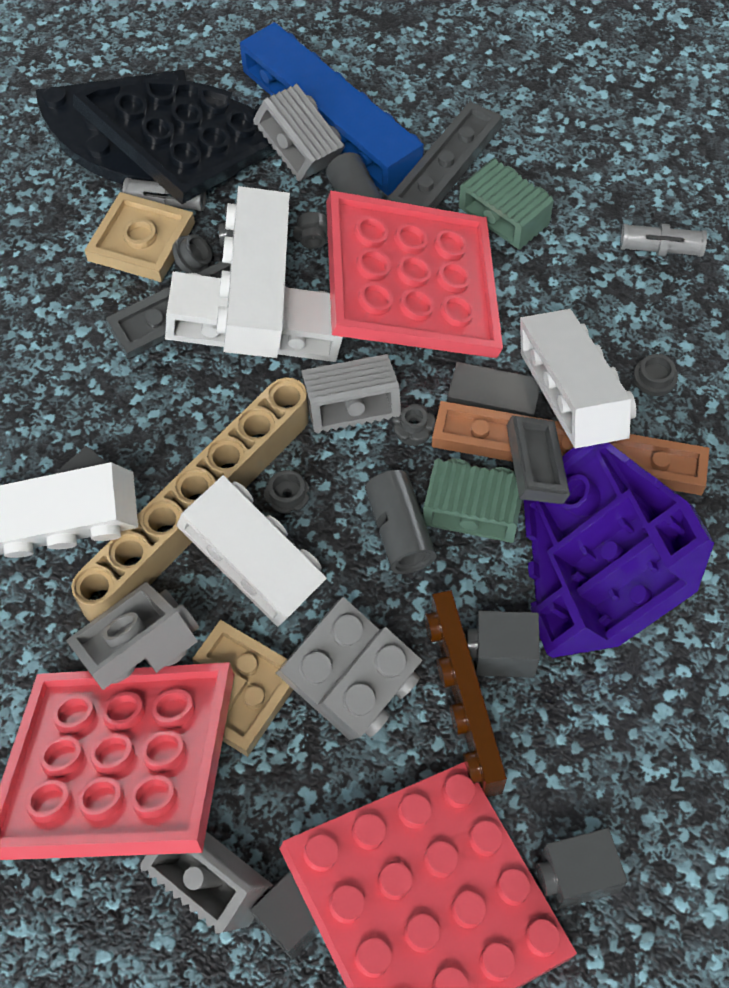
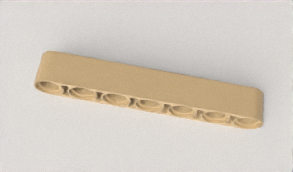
(160, 549)

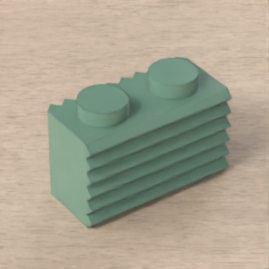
(510, 203)
(472, 500)

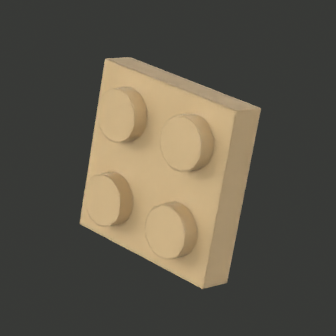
(139, 236)

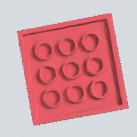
(411, 276)
(115, 764)
(426, 892)

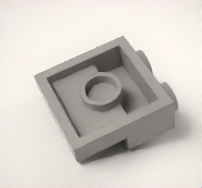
(132, 630)
(351, 670)

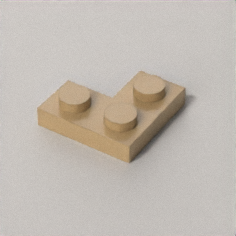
(256, 687)

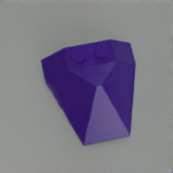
(611, 553)

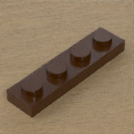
(469, 712)

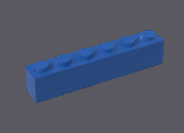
(280, 61)

